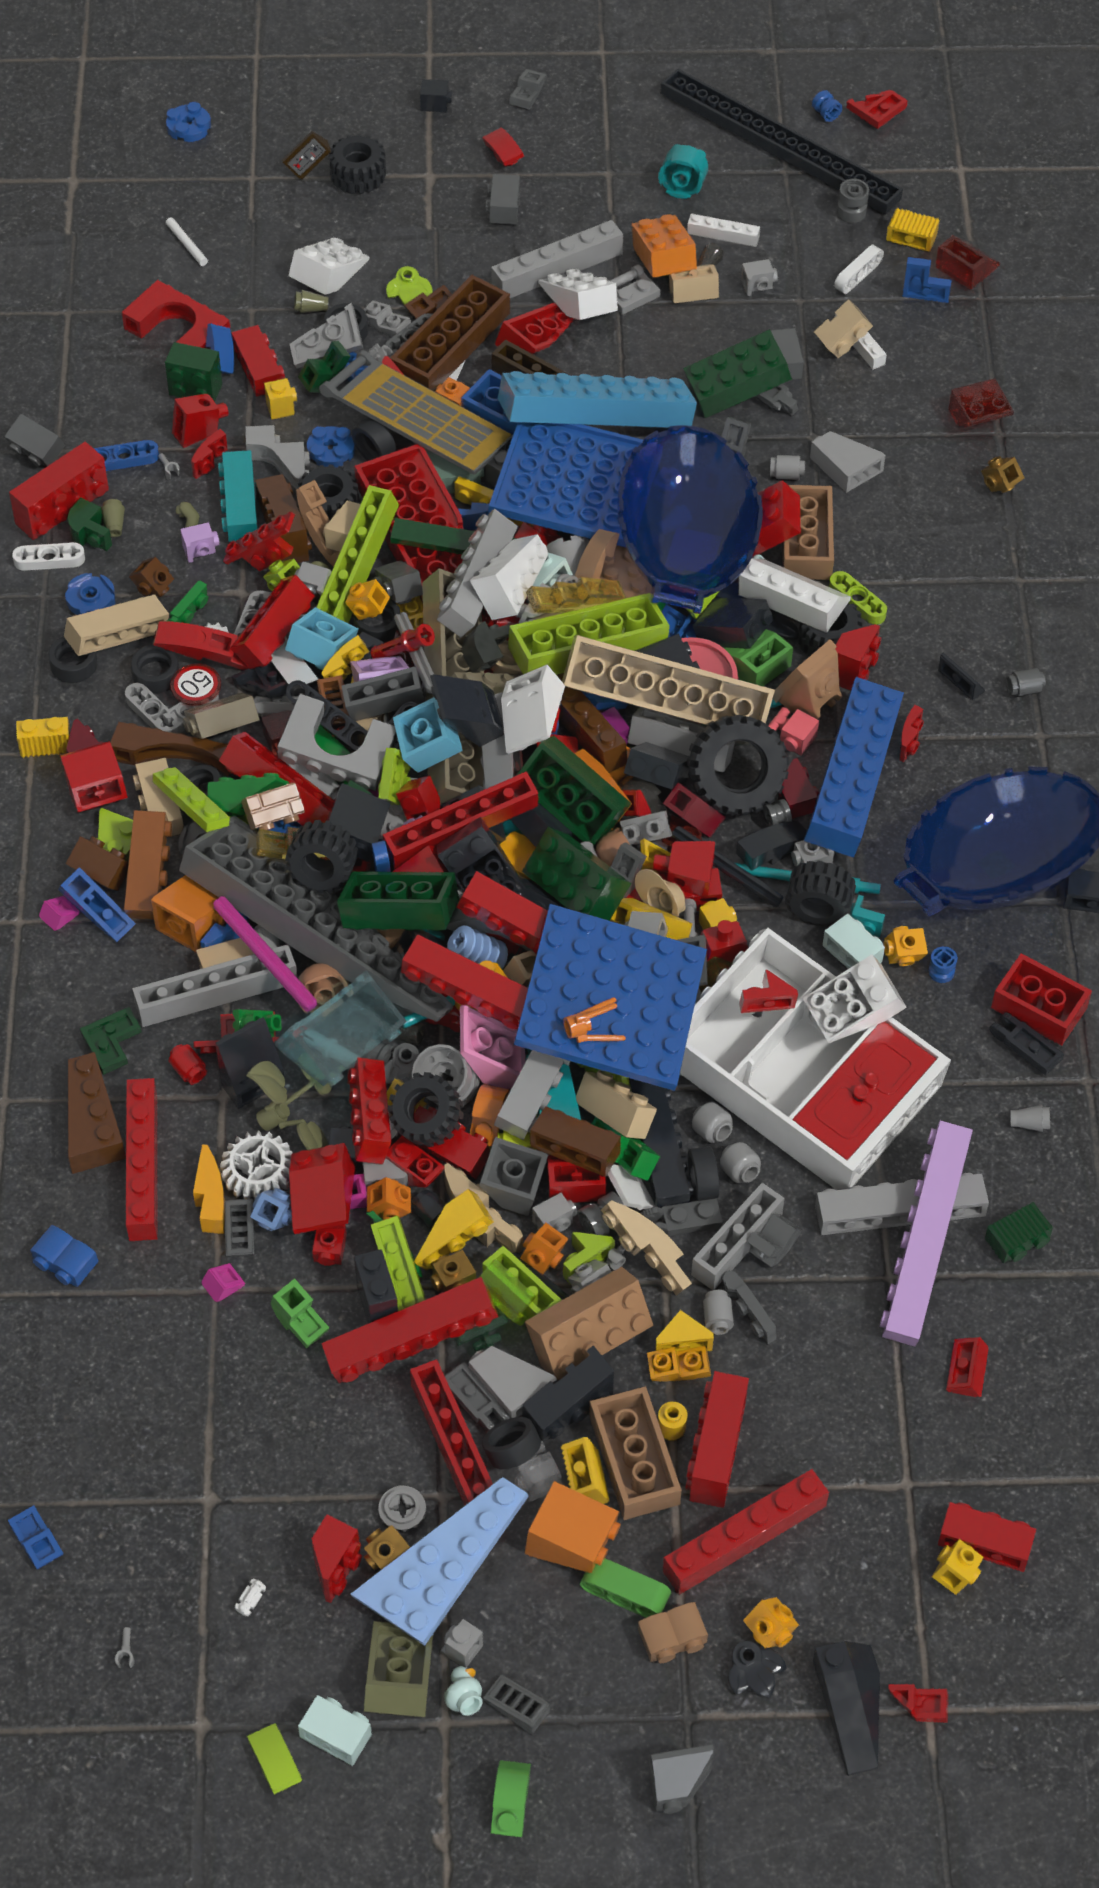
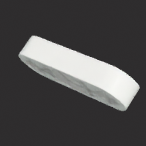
(859, 269)
(65, 549)

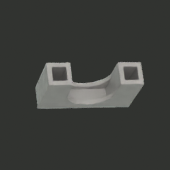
(361, 766)

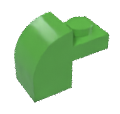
(295, 1313)
(510, 1798)

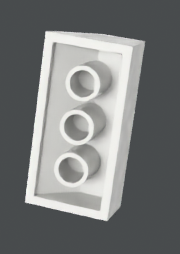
(792, 594)

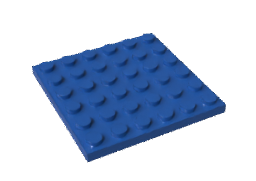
(563, 477)
(593, 960)

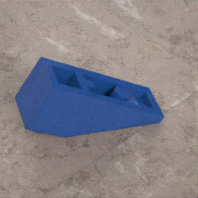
(96, 905)

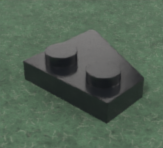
(262, 680)

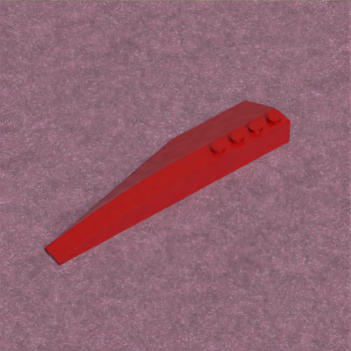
(420, 499)

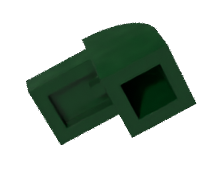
(318, 371)
(86, 525)

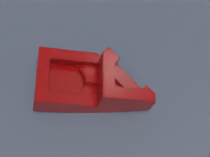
(922, 1704)

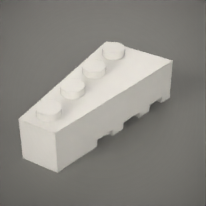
(509, 576)

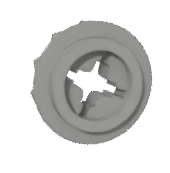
(390, 1502)

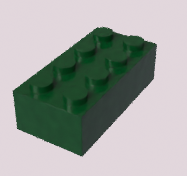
(737, 373)
(574, 791)
(575, 875)
(398, 900)

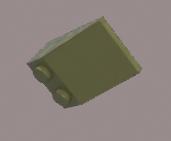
(397, 1672)

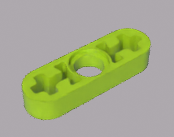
(854, 587)

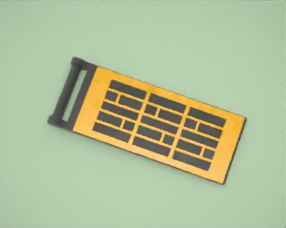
(418, 413)

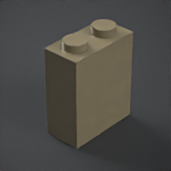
(220, 715)

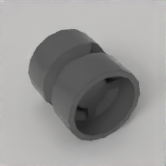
(853, 200)
(591, 1215)

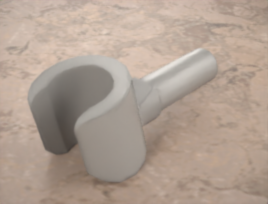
(169, 466)
(615, 1257)
(125, 1648)

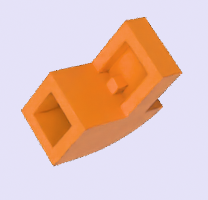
(486, 1109)

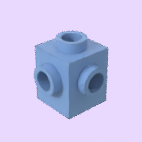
(265, 1212)

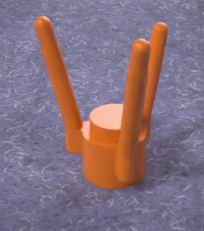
(580, 1023)

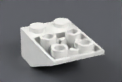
(326, 265)
(581, 293)
(530, 708)
(854, 1000)

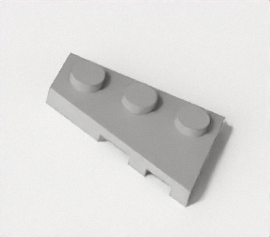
(316, 341)

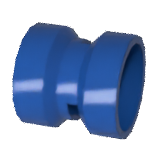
(827, 105)
(942, 964)

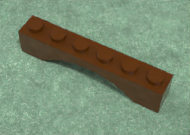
(141, 744)

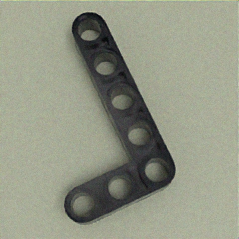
(333, 713)

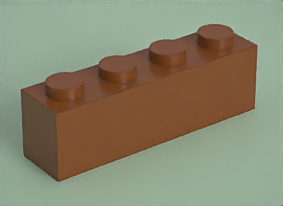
(146, 862)

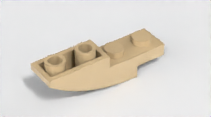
(500, 1231)
(641, 1234)

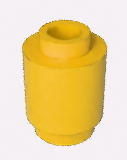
(672, 1420)

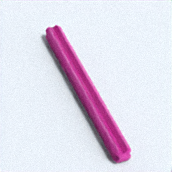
(265, 954)

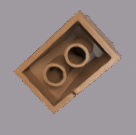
(812, 683)

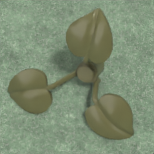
(277, 1112)

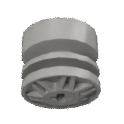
(448, 1062)

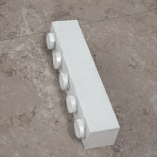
(723, 230)
(870, 351)

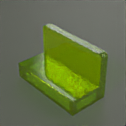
(507, 1292)

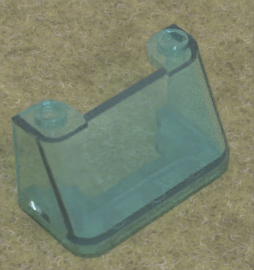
(342, 1031)

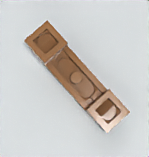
(310, 501)
(594, 555)

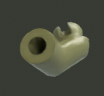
(188, 511)

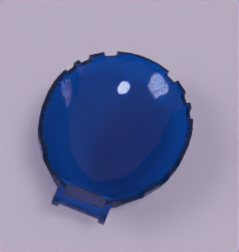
(688, 514)
(1000, 840)

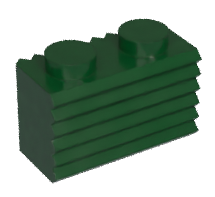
(1018, 1233)

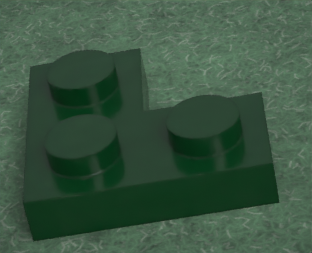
(104, 1038)

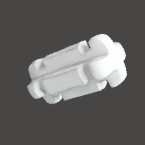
(250, 1597)

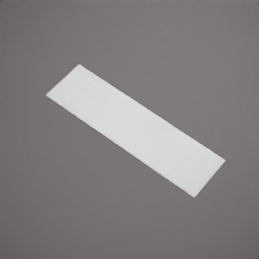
(291, 666)

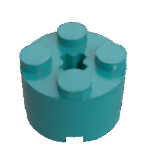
(683, 171)

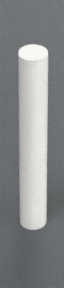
(186, 241)

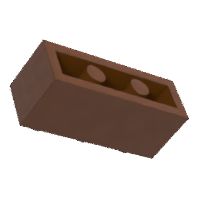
(575, 1141)

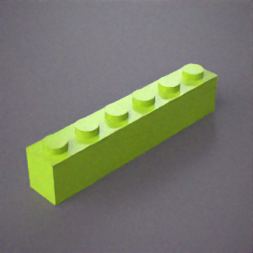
(359, 550)

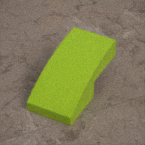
(274, 1758)

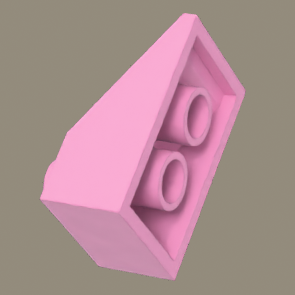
(490, 1048)

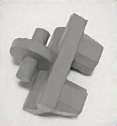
(648, 826)

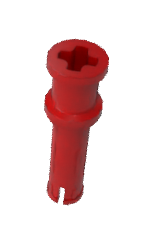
(409, 641)

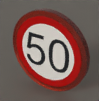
(195, 684)

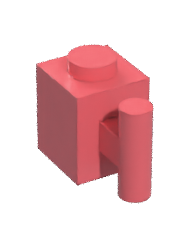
(797, 731)

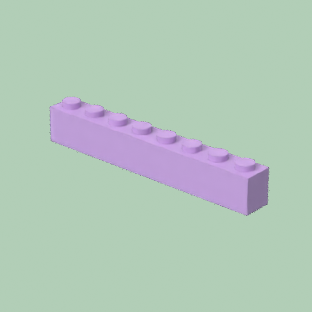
(927, 1233)

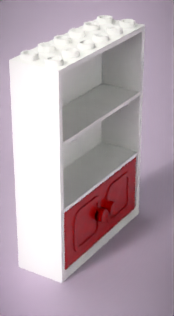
(812, 1098)

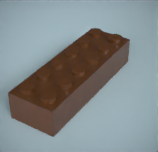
(452, 332)

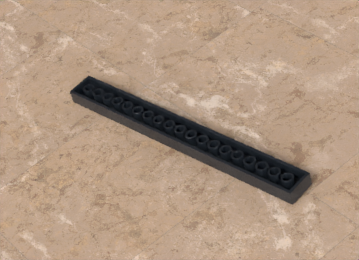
(777, 138)

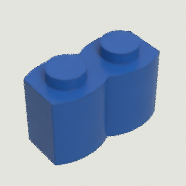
(64, 1256)

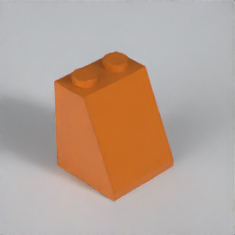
(185, 912)
(571, 1529)

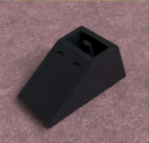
(468, 708)
(478, 850)
(238, 1055)

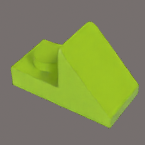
(588, 1248)

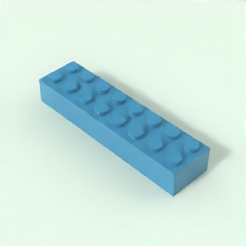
(596, 400)

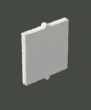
(630, 1189)

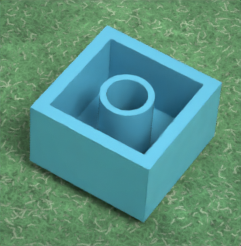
(318, 637)
(424, 736)

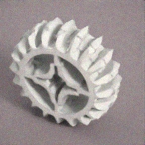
(250, 1154)

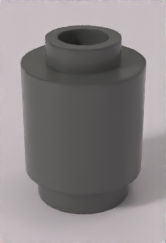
(1025, 682)

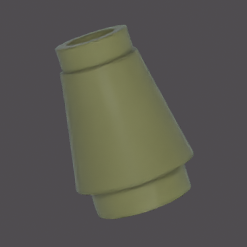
(310, 302)
(113, 516)

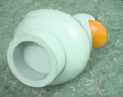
(465, 1691)

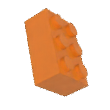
(664, 245)

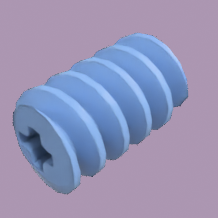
(477, 946)

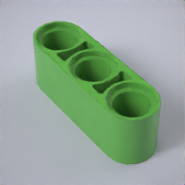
(626, 1588)

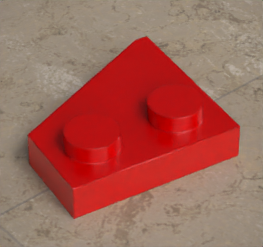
(878, 108)

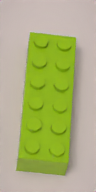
(622, 623)

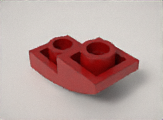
(503, 146)
(210, 449)
(911, 729)

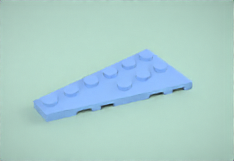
(432, 1574)

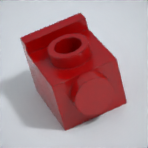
(329, 1245)

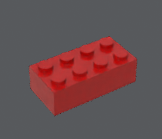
(53, 491)
(716, 1439)

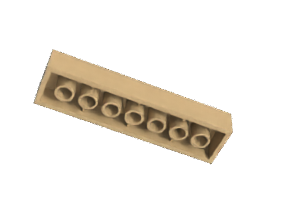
(661, 684)

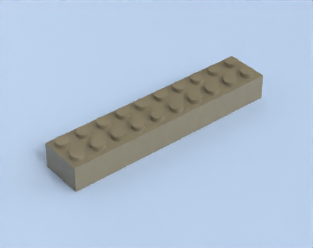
(445, 657)

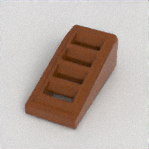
(330, 684)

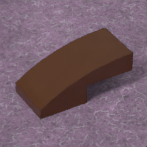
(428, 304)

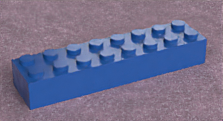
(854, 767)

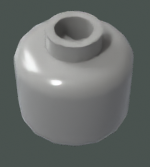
(712, 1122)
(740, 1163)

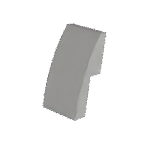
(382, 318)

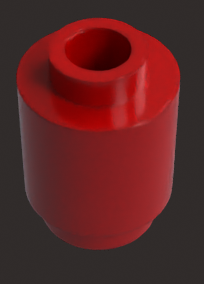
(187, 1064)

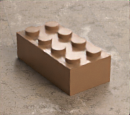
(813, 549)
(623, 570)
(597, 1315)
(635, 1453)

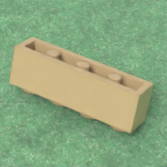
(114, 625)

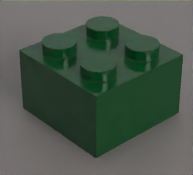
(193, 371)

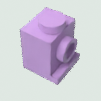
(199, 541)

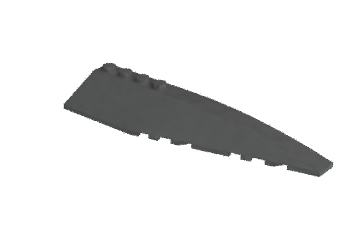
(308, 921)

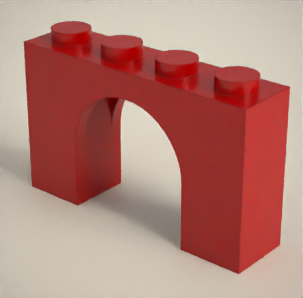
(164, 303)

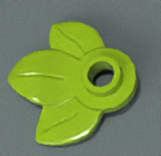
(408, 287)

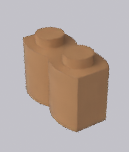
(673, 1632)

